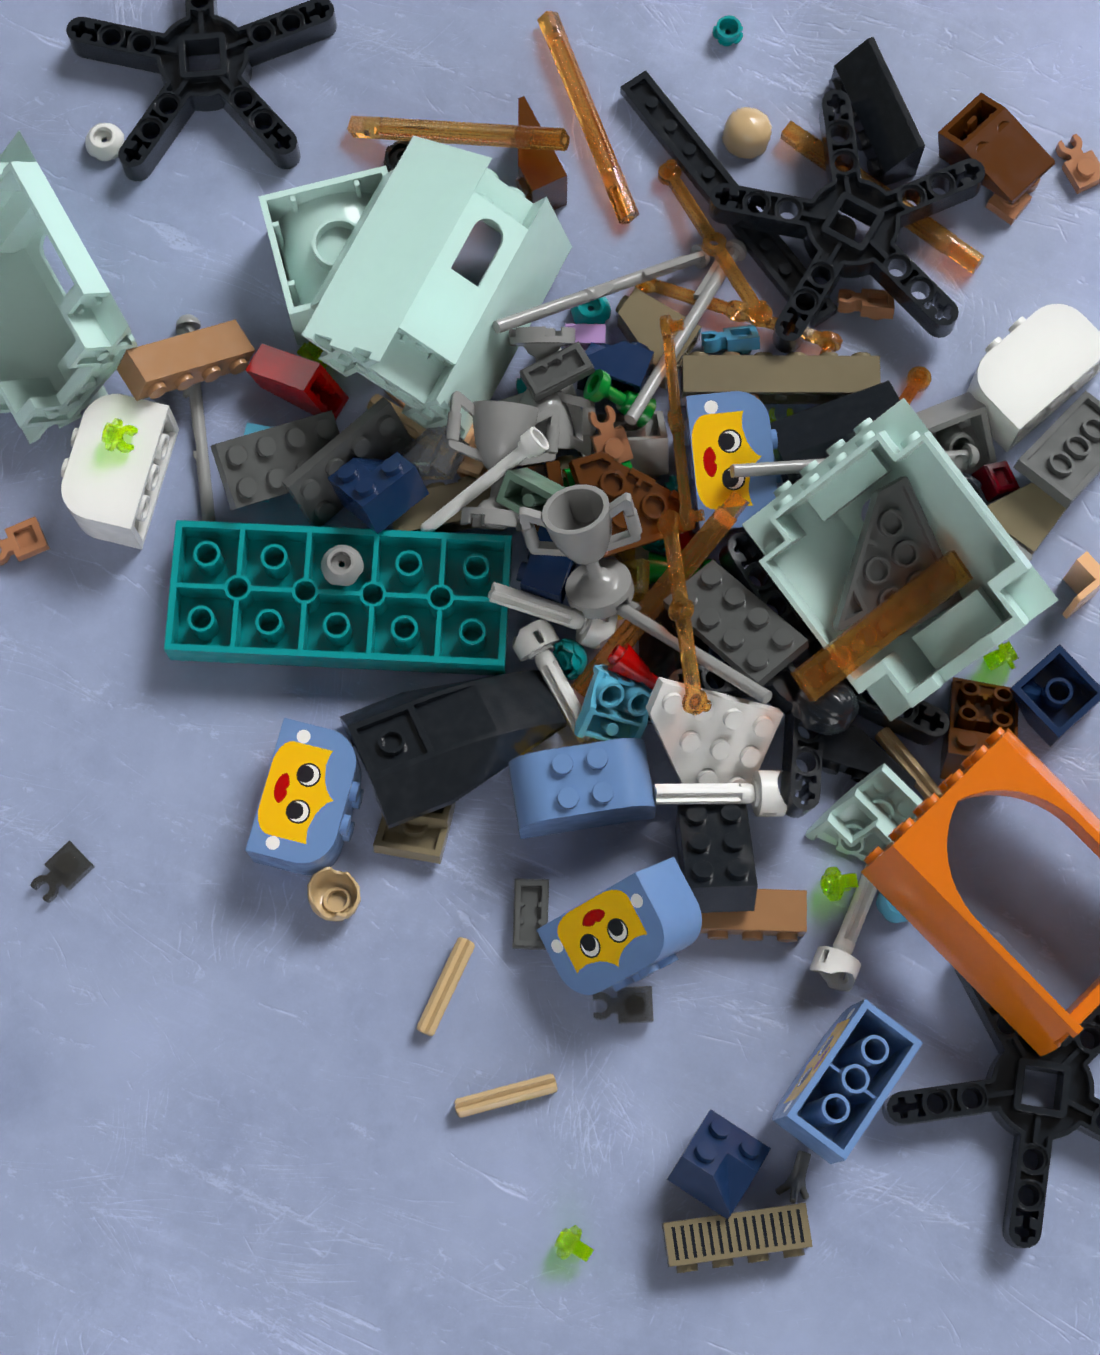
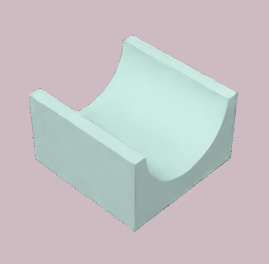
(310, 230)

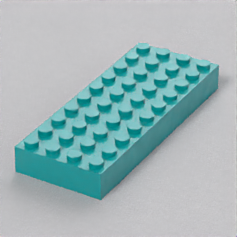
(263, 600)

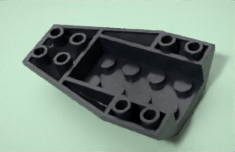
(449, 738)

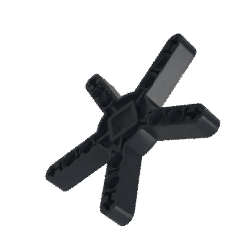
(204, 90)
(865, 201)
(920, 724)
(1030, 1125)

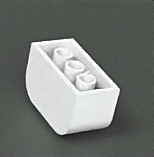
(1035, 370)
(114, 490)

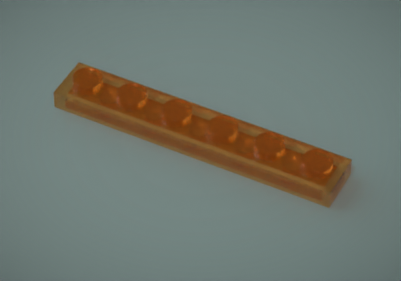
(881, 625)

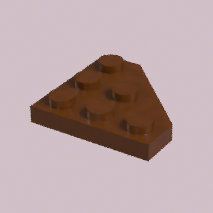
(616, 479)

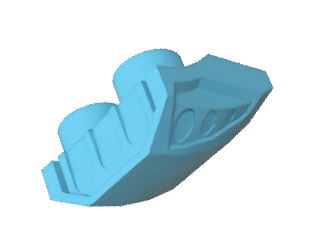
(613, 707)

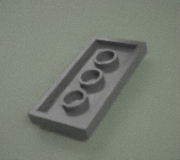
(371, 436)
(1067, 453)
(260, 461)
(740, 625)

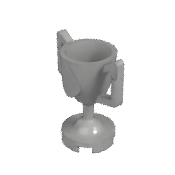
(542, 343)
(497, 434)
(582, 530)

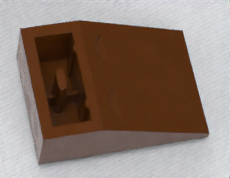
(999, 142)
(973, 715)

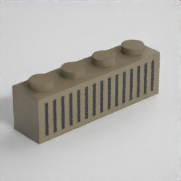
(743, 1234)

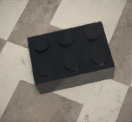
(717, 856)

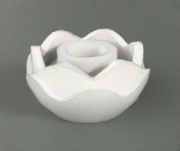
(104, 150)

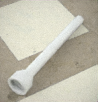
(531, 444)

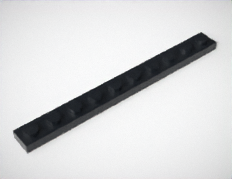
(705, 173)

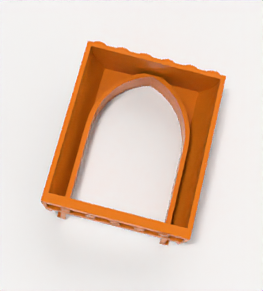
(919, 884)

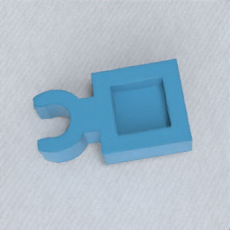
(734, 339)

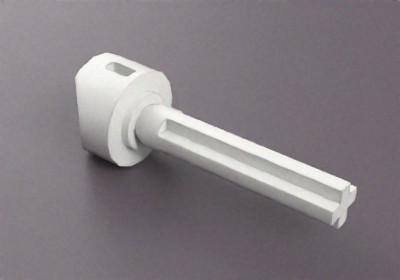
(588, 631)
(535, 643)
(761, 793)
(837, 960)

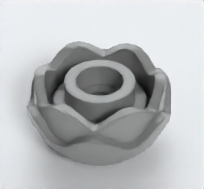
(342, 575)

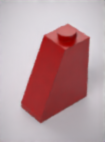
(296, 380)

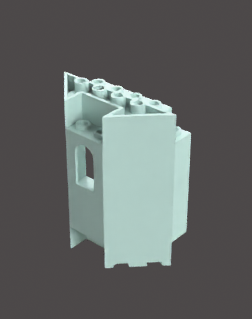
(403, 311)
(51, 343)
(814, 532)

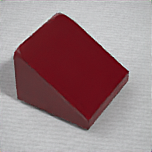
(996, 480)

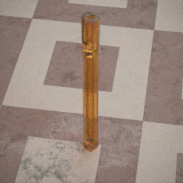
(588, 117)
(460, 132)
(926, 229)
(652, 603)

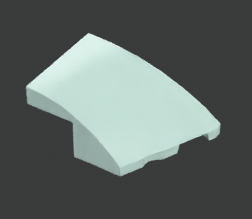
(866, 814)

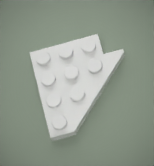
(717, 744)

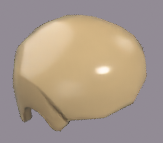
(747, 133)
(333, 894)

